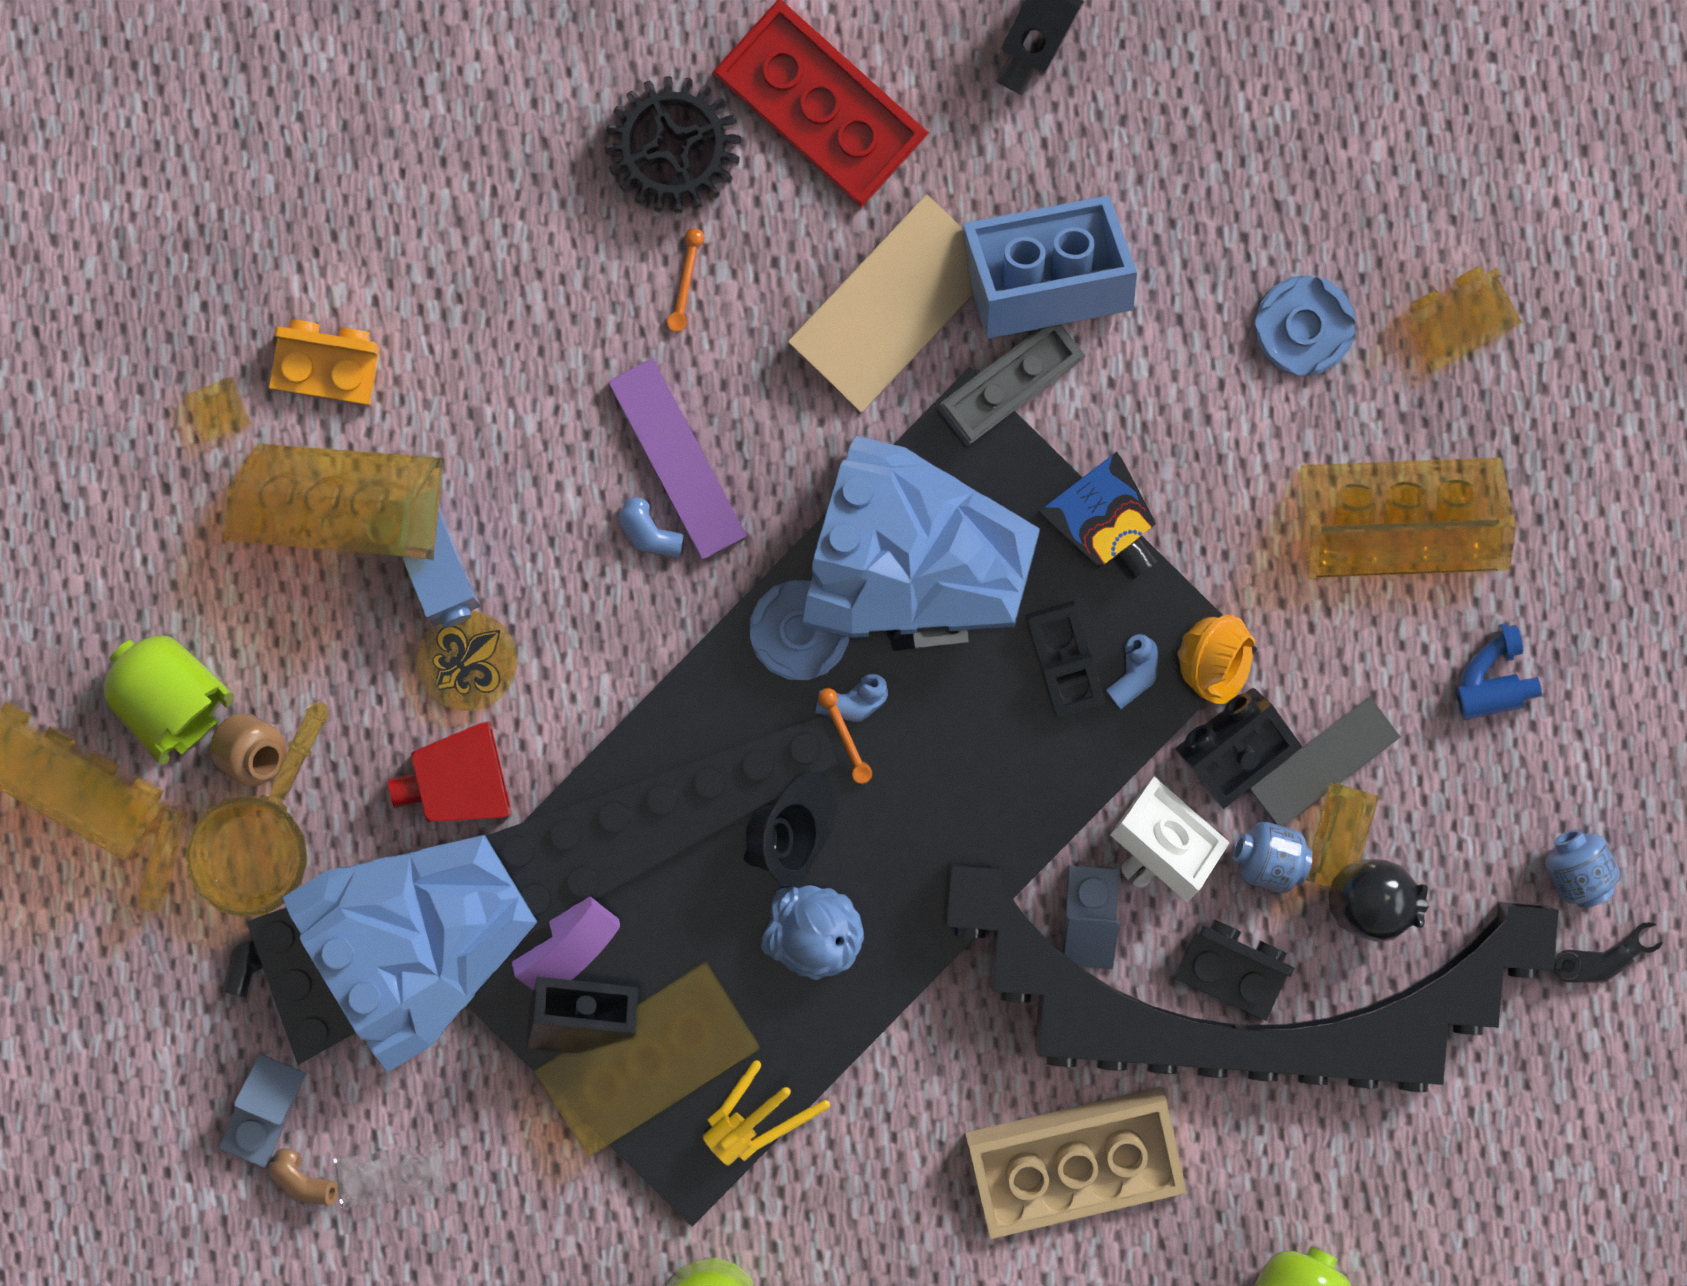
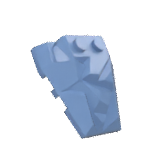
(914, 550)
(410, 939)

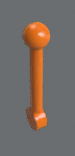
(677, 321)
(860, 770)

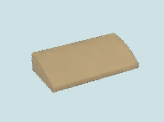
(889, 306)
(1076, 1162)

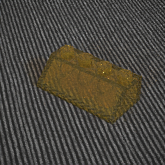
(336, 501)
(1406, 517)
(76, 788)

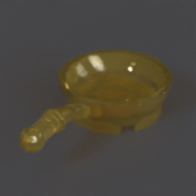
(250, 847)

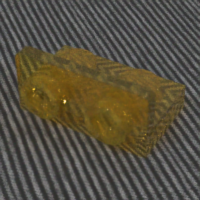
(1462, 319)

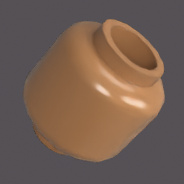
(247, 749)

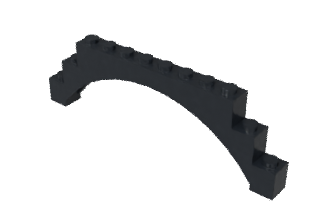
(1385, 1041)

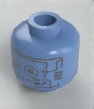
(1273, 857)
(1582, 868)

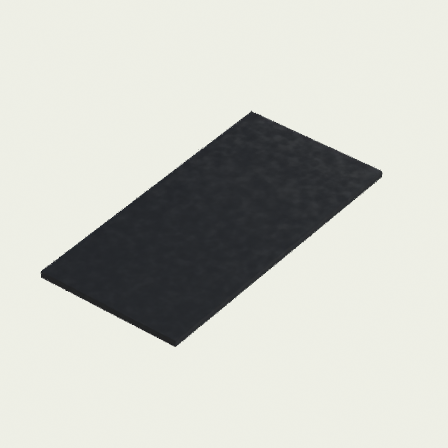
(960, 773)

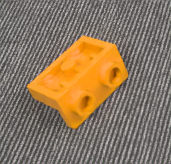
(324, 363)

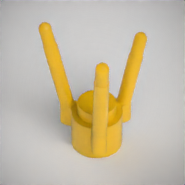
(732, 1135)

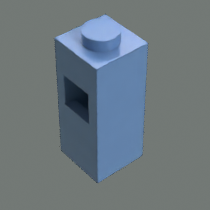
(443, 582)

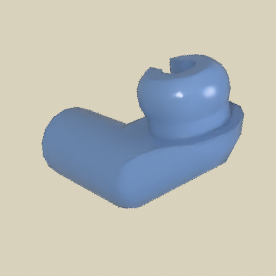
(644, 534)
(1140, 670)
(860, 700)

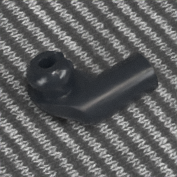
(242, 964)

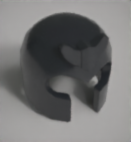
(1377, 900)

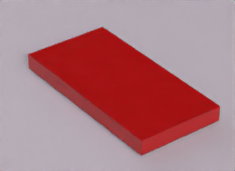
(820, 103)

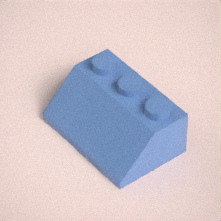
(1049, 266)

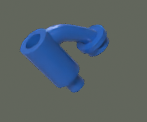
(1496, 695)

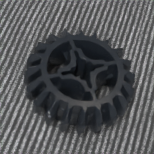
(693, 134)

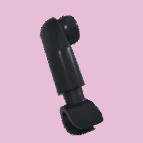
(1600, 967)

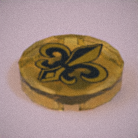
(468, 662)

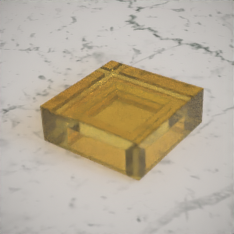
(218, 409)

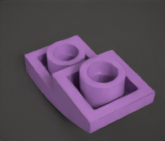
(576, 942)

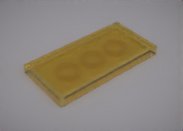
(679, 1044)

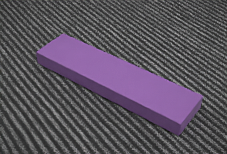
(677, 459)

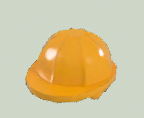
(1216, 657)

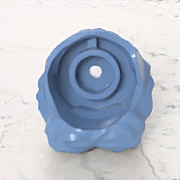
(806, 928)

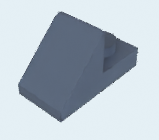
(1091, 916)
(262, 1110)

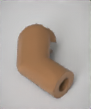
(298, 1186)

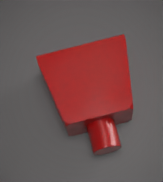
(456, 778)

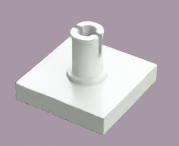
(1167, 841)

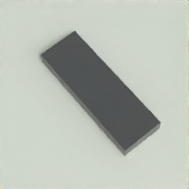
(1010, 382)
(1324, 760)

